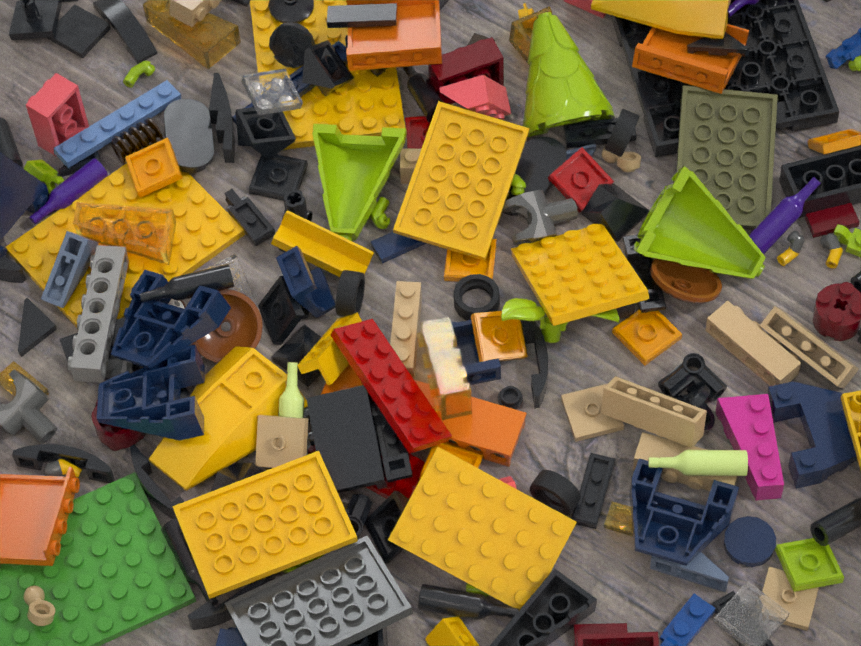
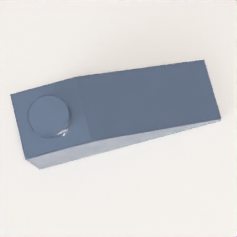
(68, 268)
(699, 571)

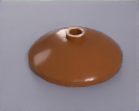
(686, 282)
(244, 330)

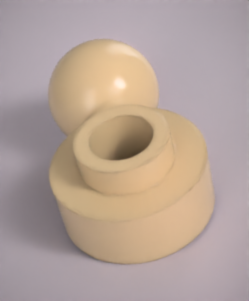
(627, 163)
(40, 611)

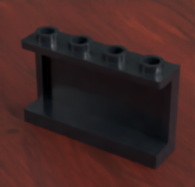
(347, 438)

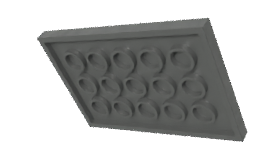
(322, 602)

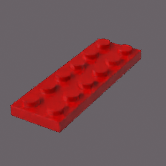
(391, 385)

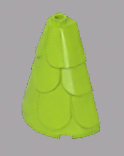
(559, 81)
(354, 173)
(697, 231)

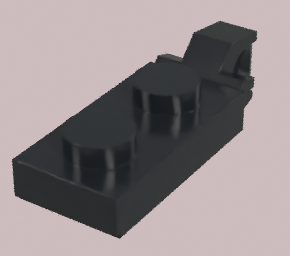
(249, 218)

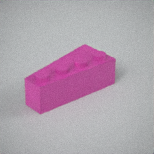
(751, 428)

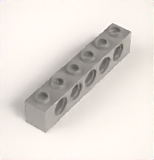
(107, 276)

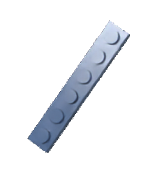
(128, 116)

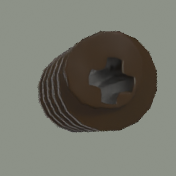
(137, 138)

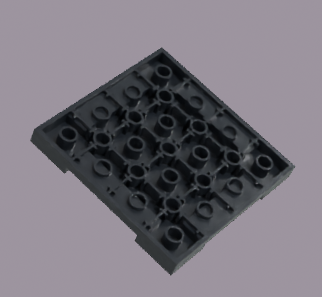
(779, 63)

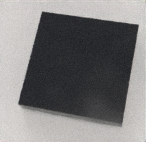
(79, 31)
(277, 176)

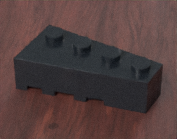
(548, 613)

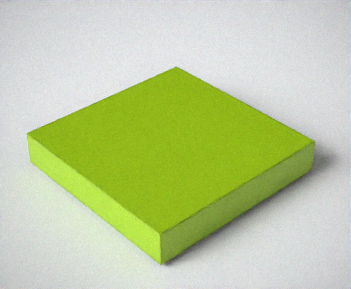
(808, 564)

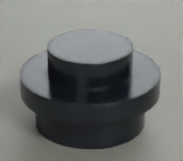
(510, 397)

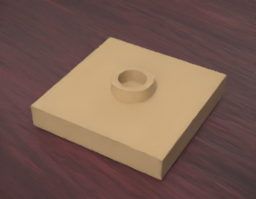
(585, 414)
(280, 440)
(798, 603)

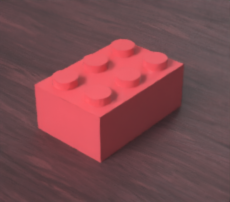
(56, 112)

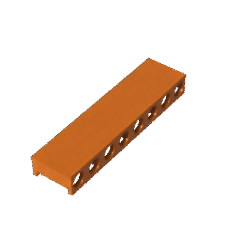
(489, 427)

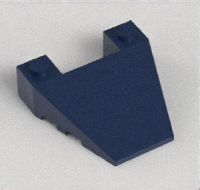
(18, 193)
(159, 329)
(151, 398)
(824, 427)
(674, 526)

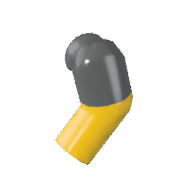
(832, 243)
(793, 251)
(60, 468)

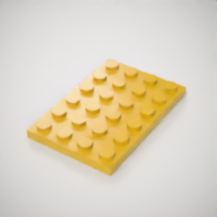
(461, 180)
(579, 274)
(264, 524)
(481, 530)

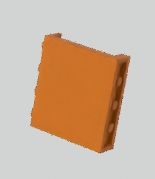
(410, 43)
(667, 56)
(34, 516)

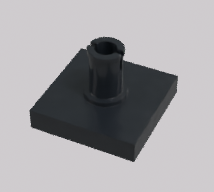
(35, 19)
(281, 311)

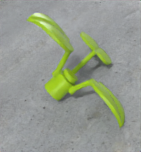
(528, 310)

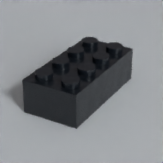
(836, 171)

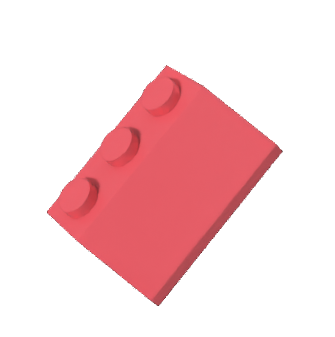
(480, 96)

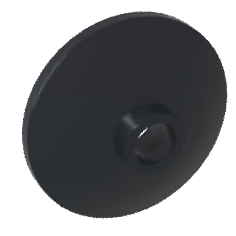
(291, 10)

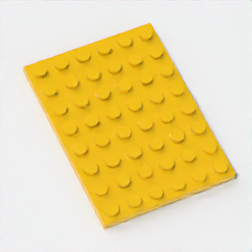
(356, 108)
(200, 234)

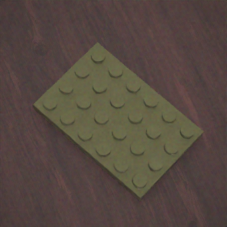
(730, 148)

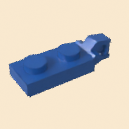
(846, 51)
(687, 622)

